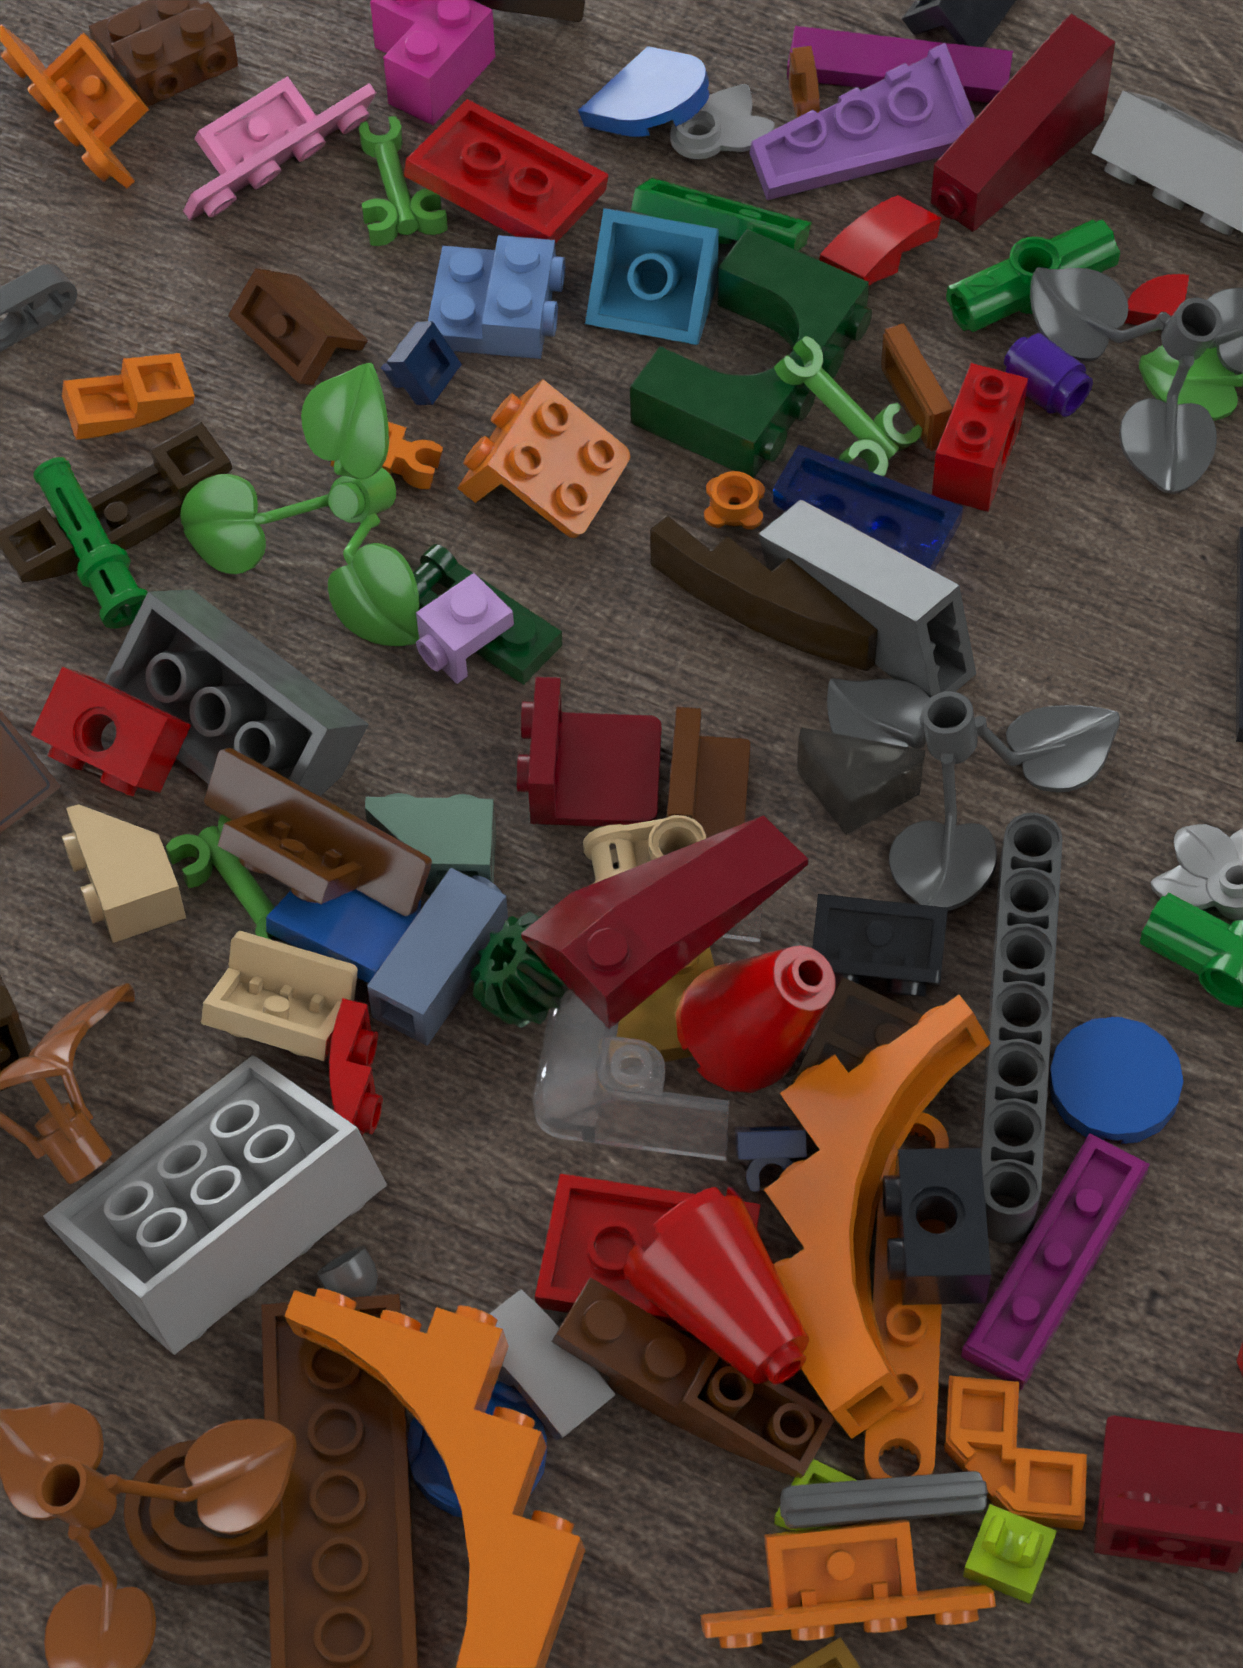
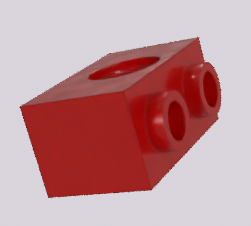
(979, 437)
(144, 740)

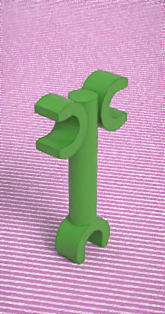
(400, 212)
(876, 438)
(237, 877)

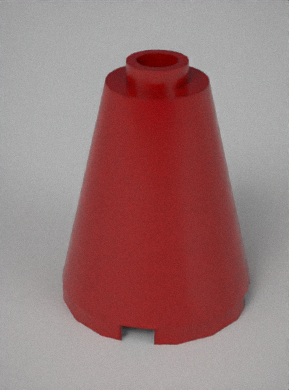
(754, 1016)
(721, 1285)

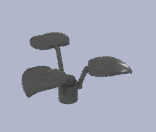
(1159, 439)
(947, 861)

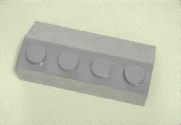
(1177, 156)

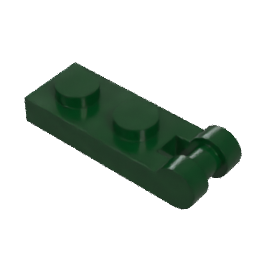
(517, 650)

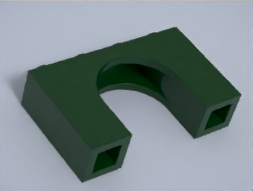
(747, 417)

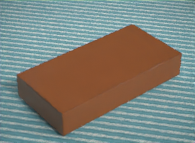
(915, 385)

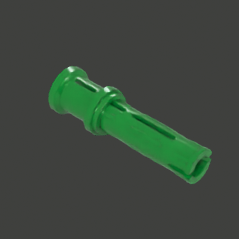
(101, 564)

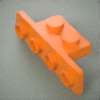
(87, 94)
(841, 1579)

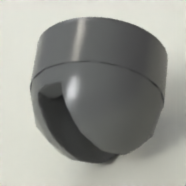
(350, 1273)

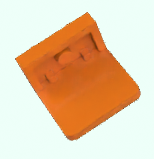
(547, 458)

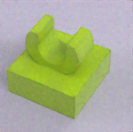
(1009, 1553)

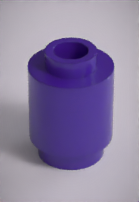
(1054, 377)

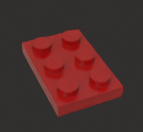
(505, 174)
(594, 1231)

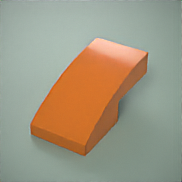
(141, 395)

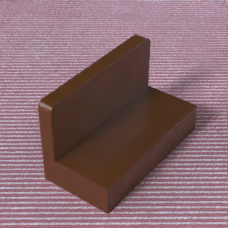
(293, 323)
(707, 775)

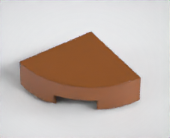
(803, 81)

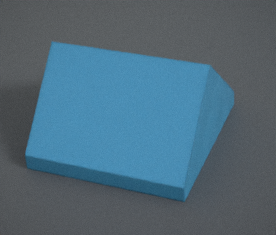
(653, 276)

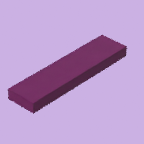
(865, 58)
(1055, 1261)

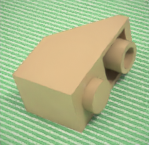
(127, 873)

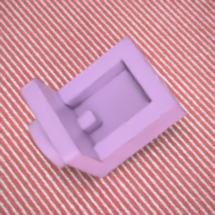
(460, 625)

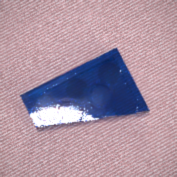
(873, 504)

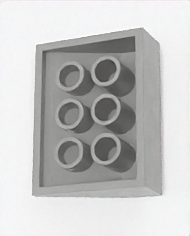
(217, 1201)

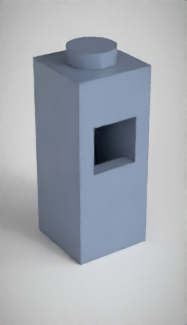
(436, 956)

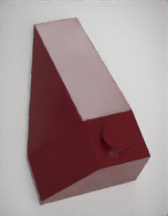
(651, 921)

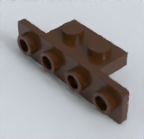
(309, 840)

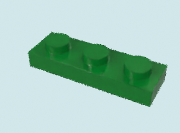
(731, 217)

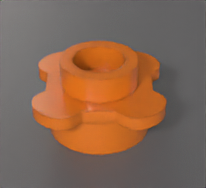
(736, 488)

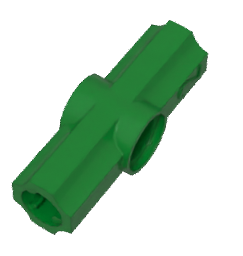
(1007, 285)
(1200, 945)

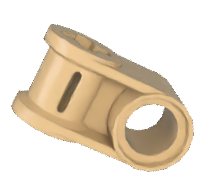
(638, 843)

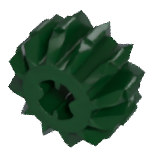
(514, 979)

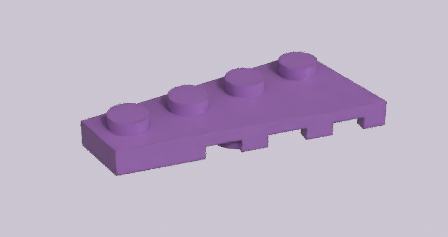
(869, 131)

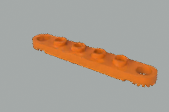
(910, 1343)

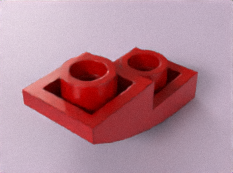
(875, 240)
(350, 1067)

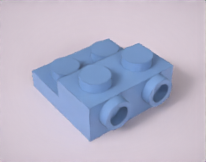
(498, 296)

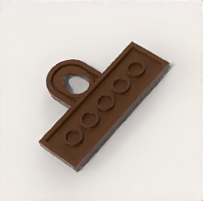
(344, 1525)

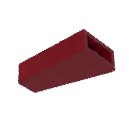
(1026, 125)

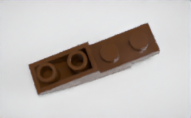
(691, 1384)

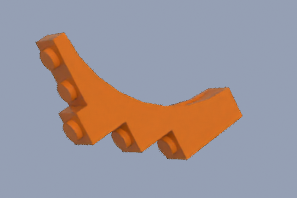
(834, 1195)
(445, 1380)

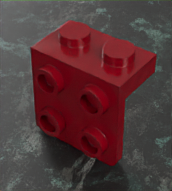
(587, 764)

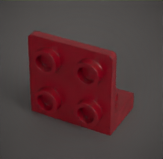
(1171, 1494)

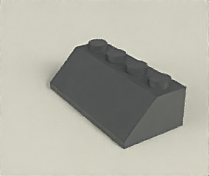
(233, 693)

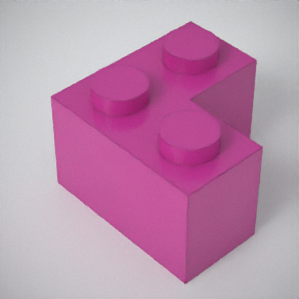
(431, 51)

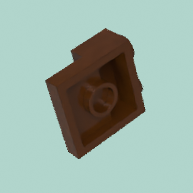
(166, 46)

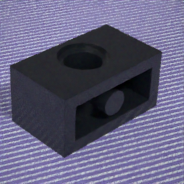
(946, 1188)

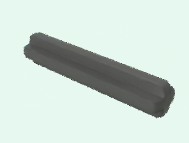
(883, 1499)

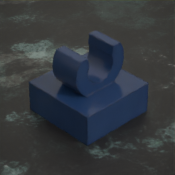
(422, 363)
(768, 1146)

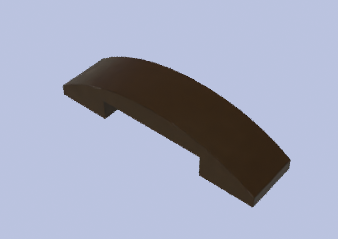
(126, 510)

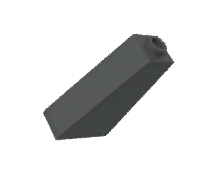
(915, 609)

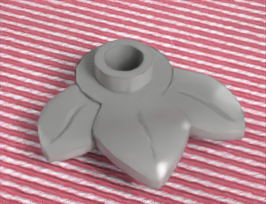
(720, 125)
(1208, 870)

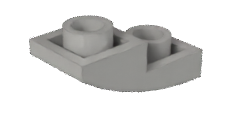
(550, 1379)

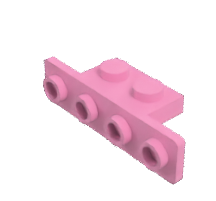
(262, 135)

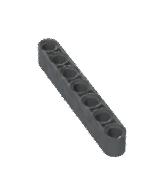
(1020, 1049)

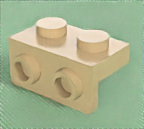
(280, 995)

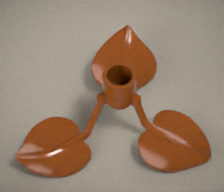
(65, 1131)
(51, 1473)

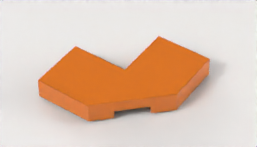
(1024, 1481)

